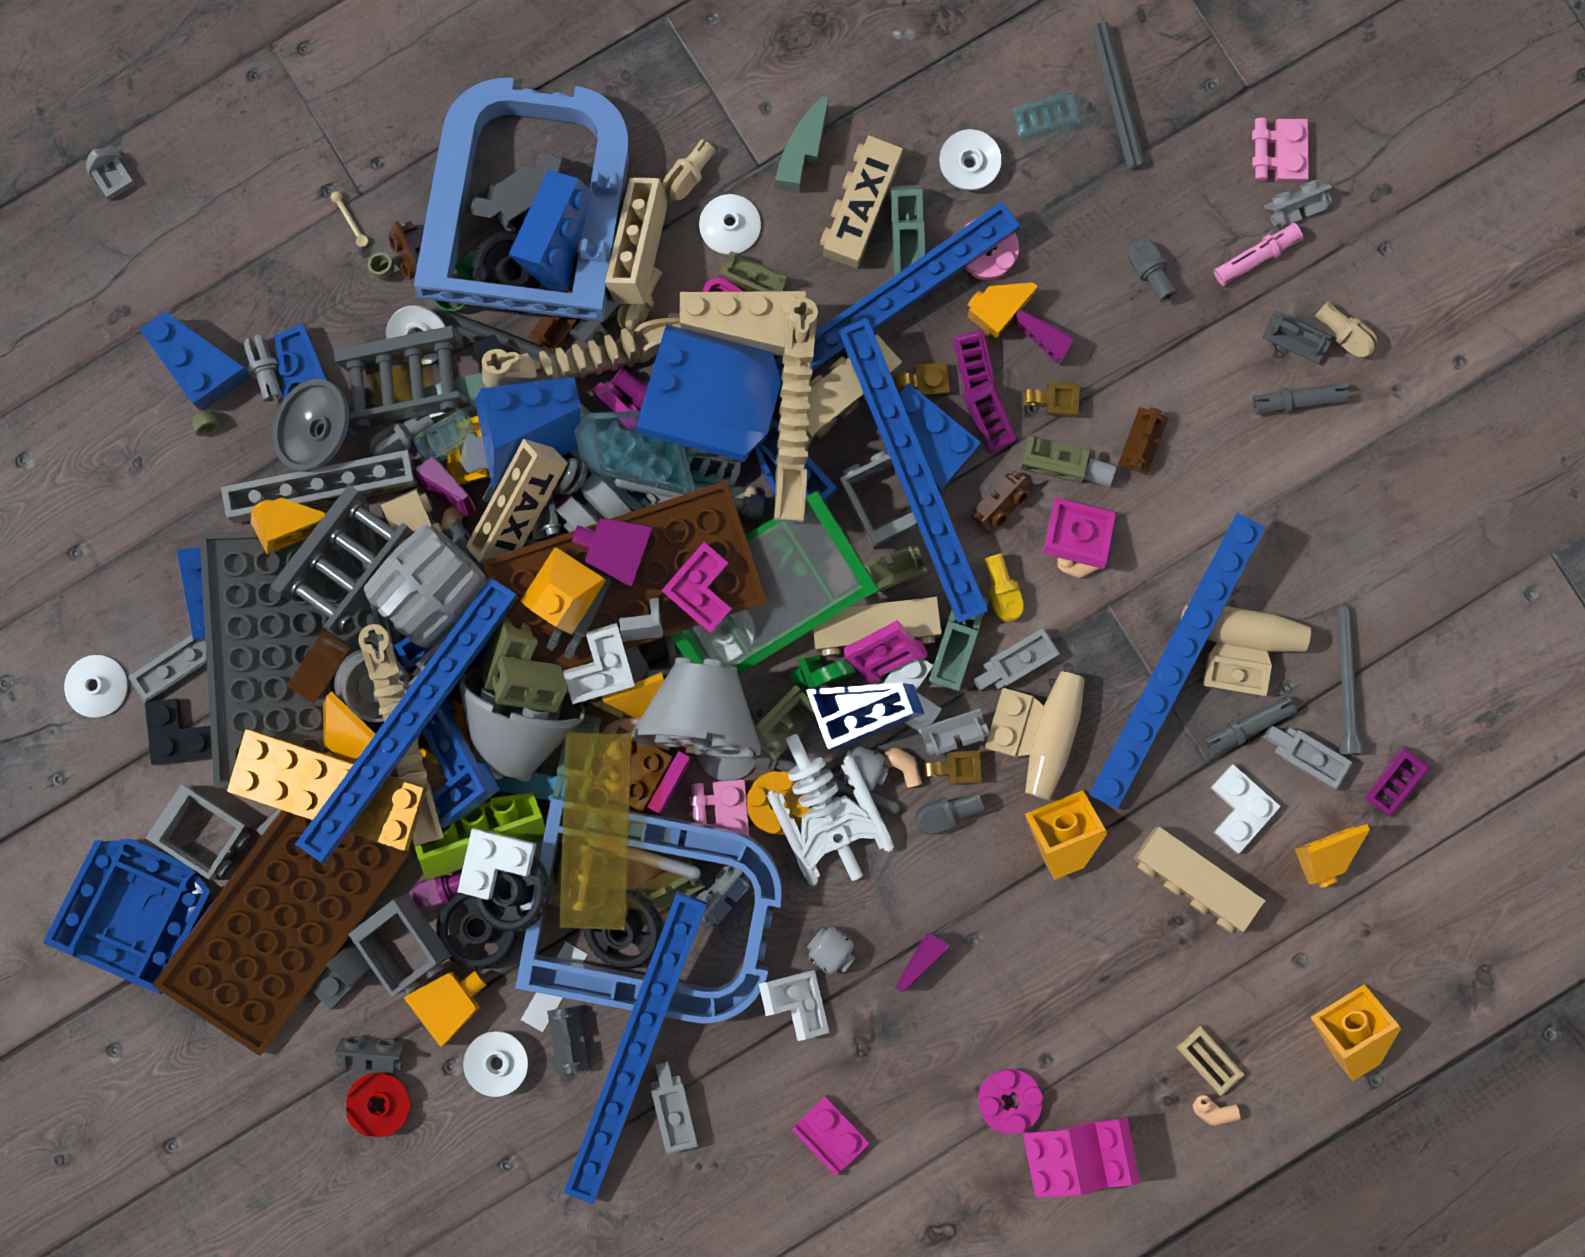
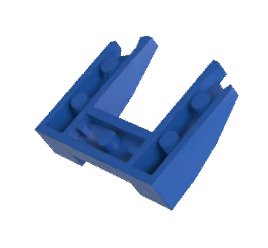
(468, 781)

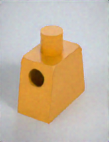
(446, 1004)

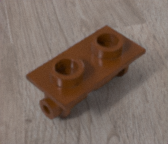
(405, 241)
(552, 330)
(1143, 440)
(994, 513)

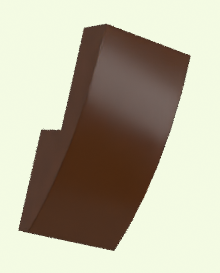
(318, 666)

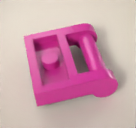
(884, 651)

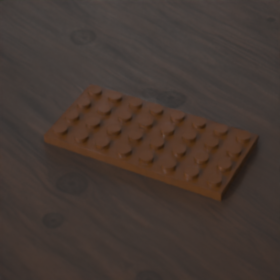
(676, 534)
(275, 930)

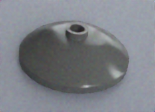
(310, 425)

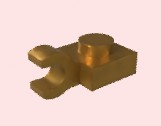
(928, 379)
(1059, 399)
(960, 767)

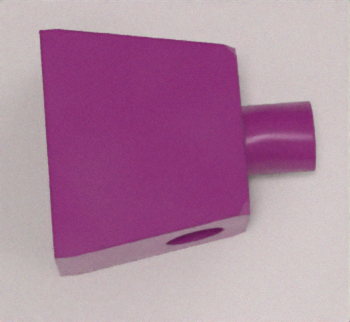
(614, 547)

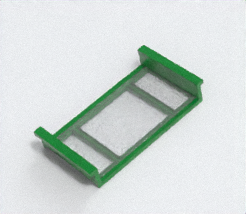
(806, 579)

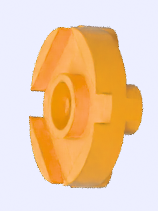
(758, 802)

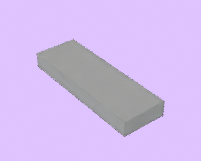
(169, 669)

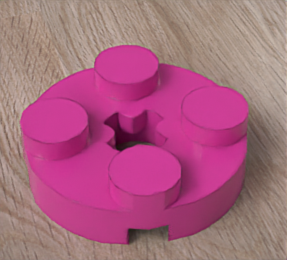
(1015, 1119)

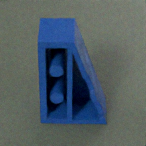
(942, 440)

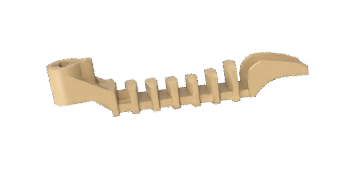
(512, 368)
(794, 409)
(389, 692)

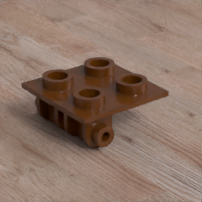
(647, 769)

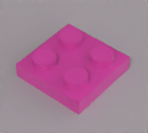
(1079, 533)

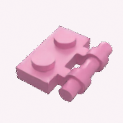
(1290, 150)
(729, 805)

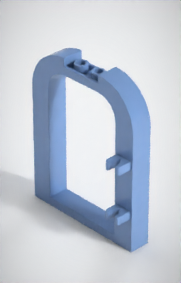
(451, 187)
(621, 988)

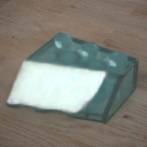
(615, 450)

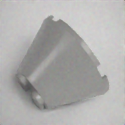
(701, 711)
(513, 738)

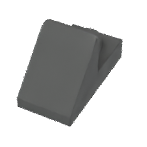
(340, 976)

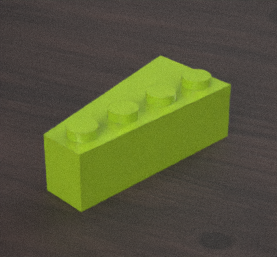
(507, 815)

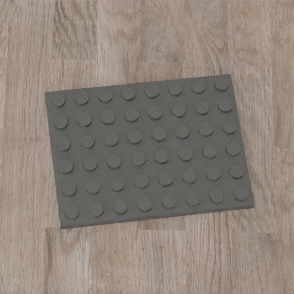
(262, 638)

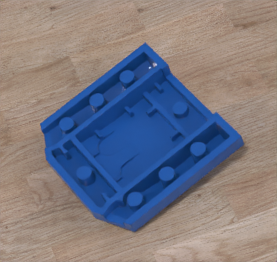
(710, 394)
(129, 910)

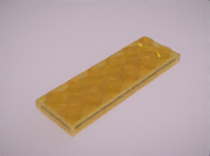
(595, 830)

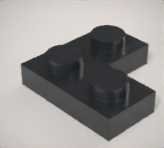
(168, 740)

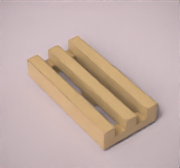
(1191, 1040)

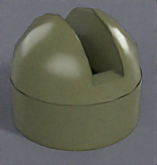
(381, 265)
(205, 423)

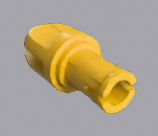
(1003, 593)

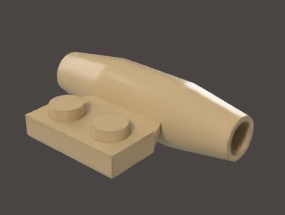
(1242, 647)
(1042, 732)

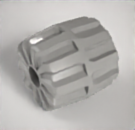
(425, 586)

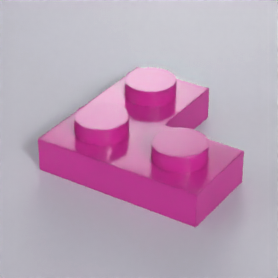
(690, 588)

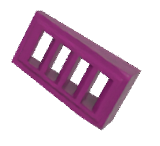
(1048, 338)
(960, 355)
(977, 393)
(438, 482)
(1387, 774)
(924, 957)

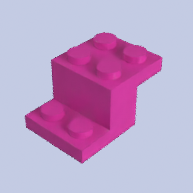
(1081, 1158)

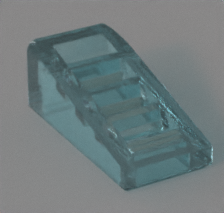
(1043, 105)
(443, 437)

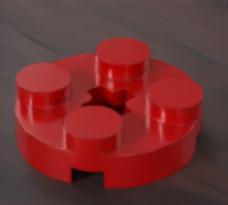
(359, 1104)

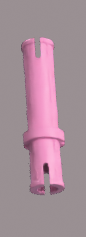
(1269, 248)

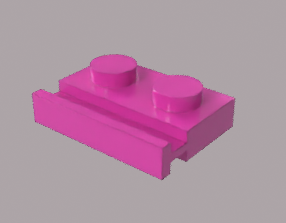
(669, 783)
(830, 1136)

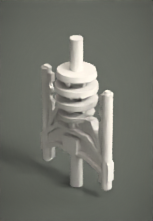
(830, 820)

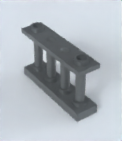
(384, 354)
(313, 557)

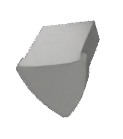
(109, 172)
(473, 454)
(642, 626)

